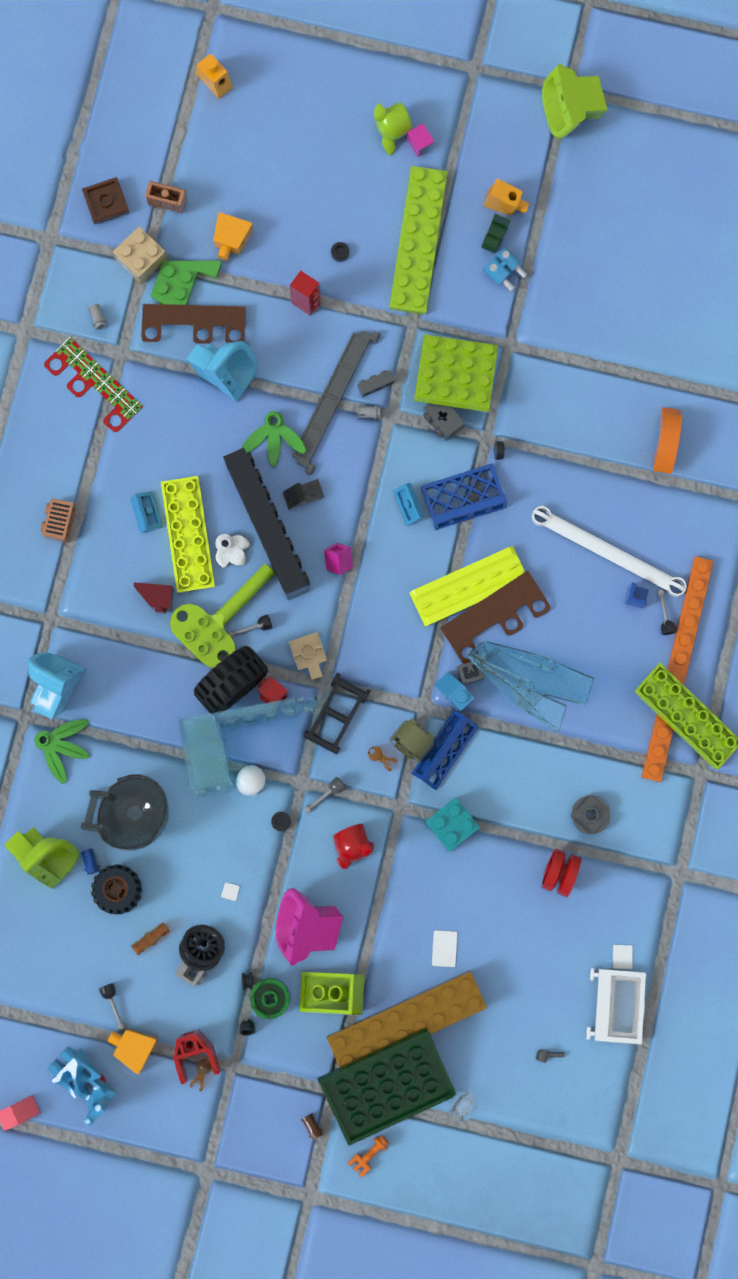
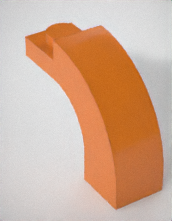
(668, 440)

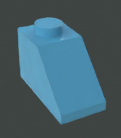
(454, 692)

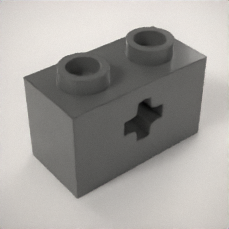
(446, 428)

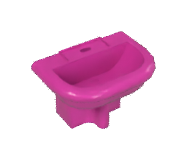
(305, 927)

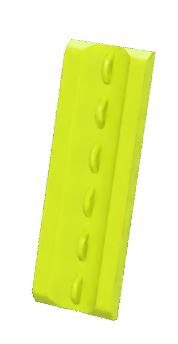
(187, 534)
(466, 586)

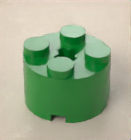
(272, 1009)

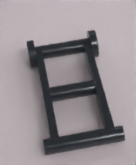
(363, 695)

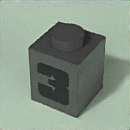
(469, 673)

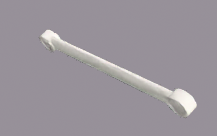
(609, 551)

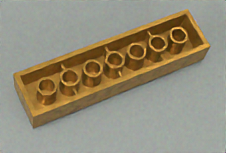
(430, 1009)

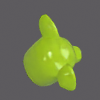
(392, 124)

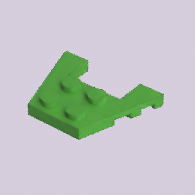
(178, 278)

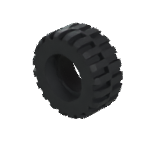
(230, 680)

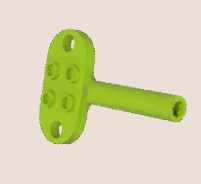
(206, 633)

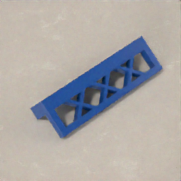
(443, 742)

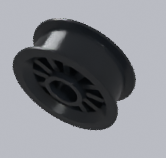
(196, 957)

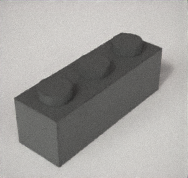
(375, 383)

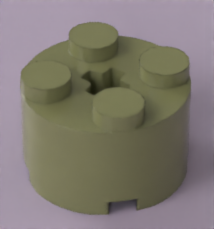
(412, 740)

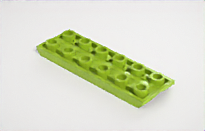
(687, 716)

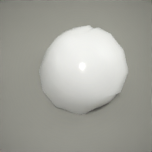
(250, 780)

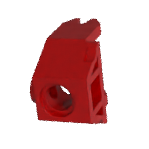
(185, 1049)

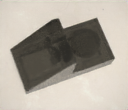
(303, 494)

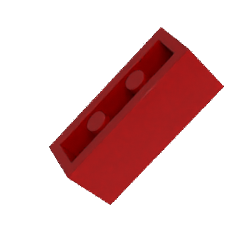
(305, 293)

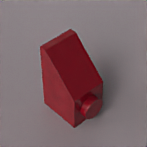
(157, 596)

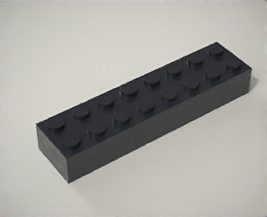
(264, 519)

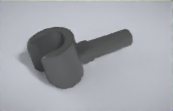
(542, 1055)

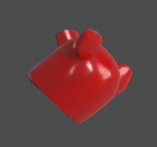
(352, 845)

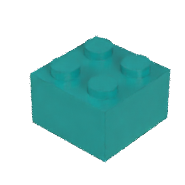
(452, 824)

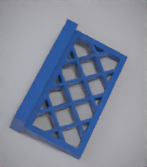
(469, 511)

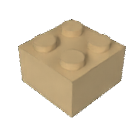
(140, 255)

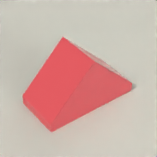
(18, 1113)

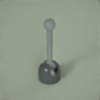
(336, 786)

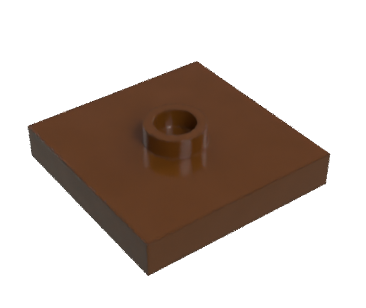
(105, 200)

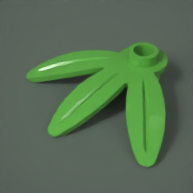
(274, 443)
(66, 748)

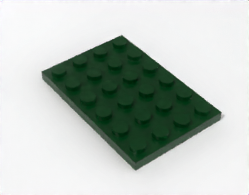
(387, 1086)

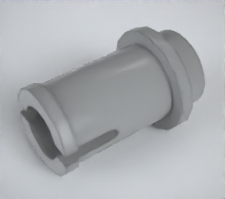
(97, 316)
(369, 412)

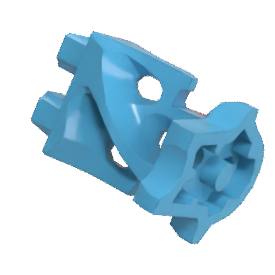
(82, 1072)

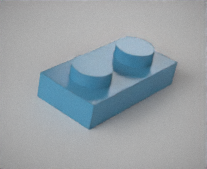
(408, 504)

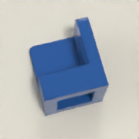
(636, 596)

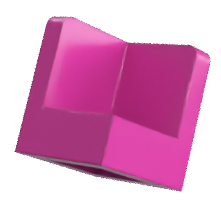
(419, 139)
(338, 558)

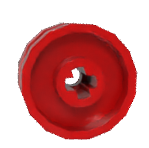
(562, 873)

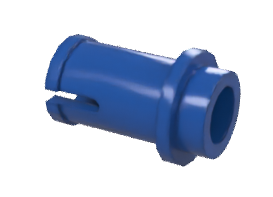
(90, 862)

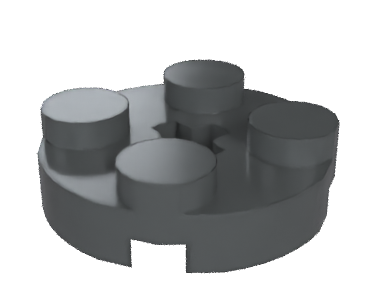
(601, 813)

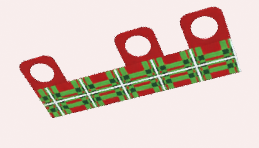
(95, 376)

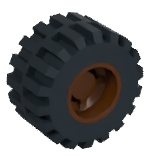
(116, 889)

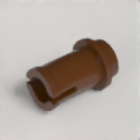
(312, 1127)

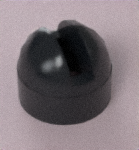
(247, 1028)

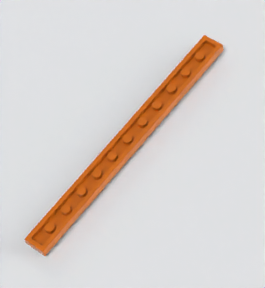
(679, 662)

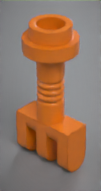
(380, 1143)

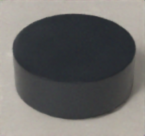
(340, 252)
(499, 450)
(281, 821)

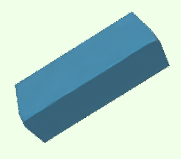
(146, 512)

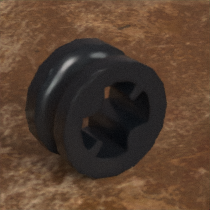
(247, 981)

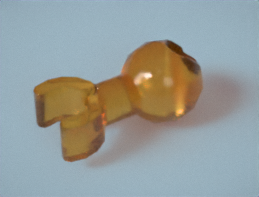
(378, 756)
(203, 1069)

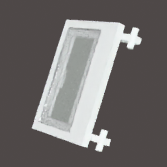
(619, 1006)

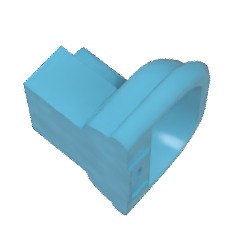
(228, 368)
(55, 682)

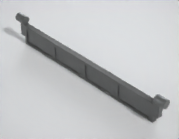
(332, 396)

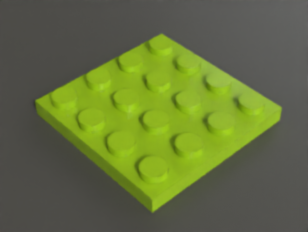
(456, 373)

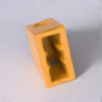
(212, 73)
(505, 198)
(231, 235)
(132, 1048)

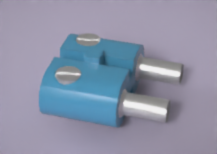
(502, 266)

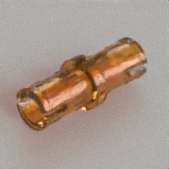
(150, 938)

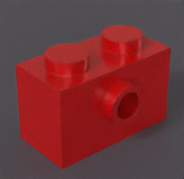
(271, 690)

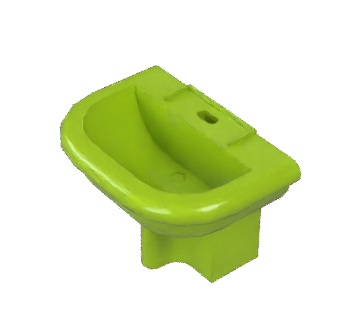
(571, 100)
(42, 858)

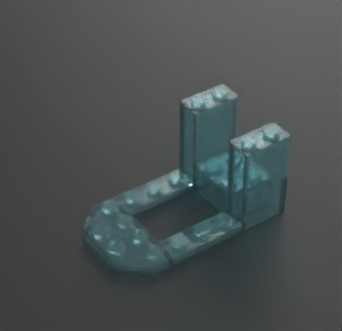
(207, 743)

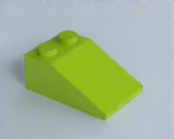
(331, 993)

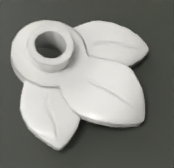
(233, 552)

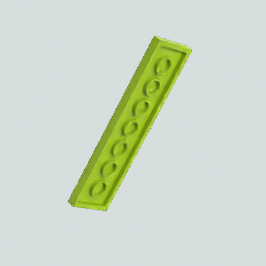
(418, 240)

